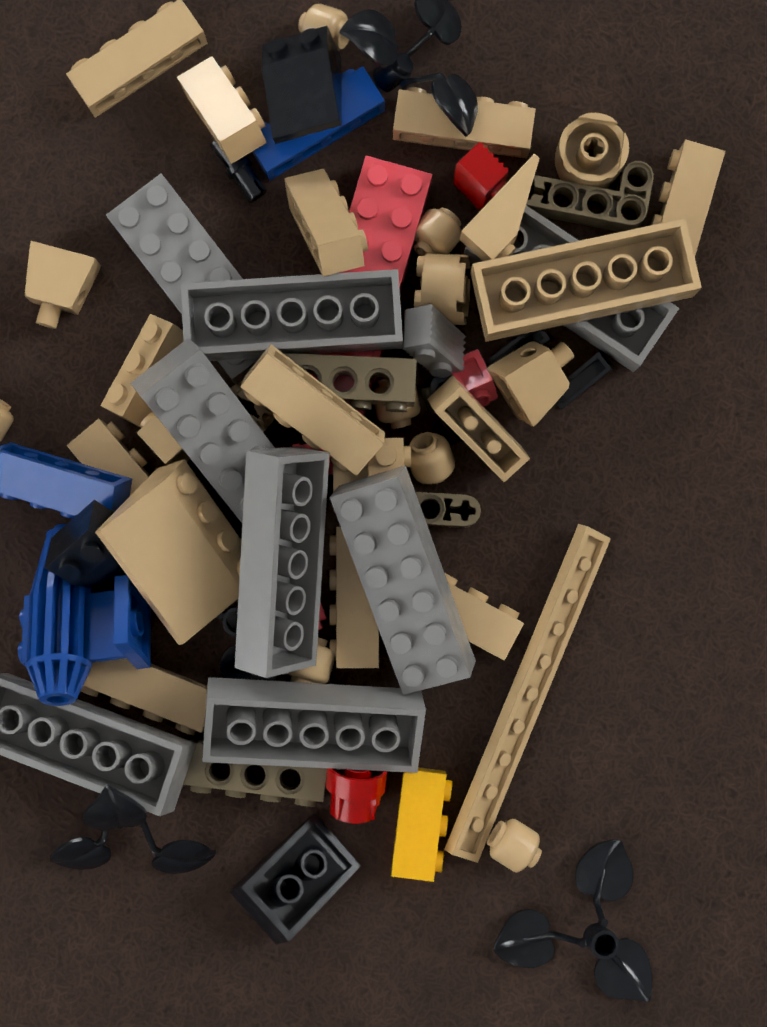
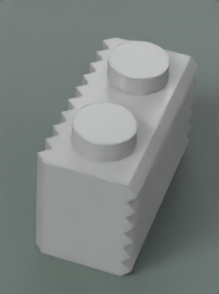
(433, 341)

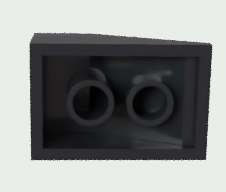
(302, 84)
(79, 553)
(295, 880)

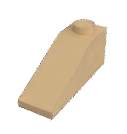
(497, 224)

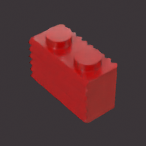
(479, 175)

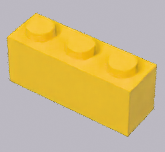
(420, 824)

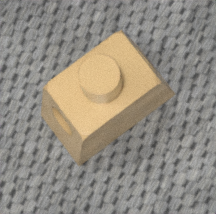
(58, 281)
(532, 379)

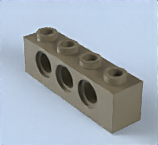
(398, 371)
(237, 784)

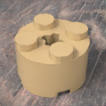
(609, 148)
(444, 285)

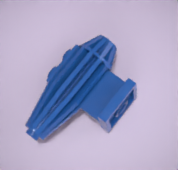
(74, 627)

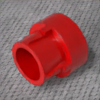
(355, 793)

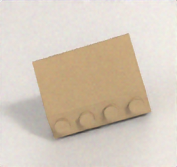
(176, 549)

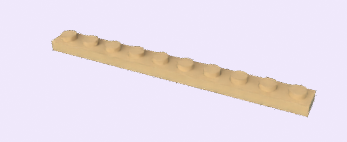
(527, 694)

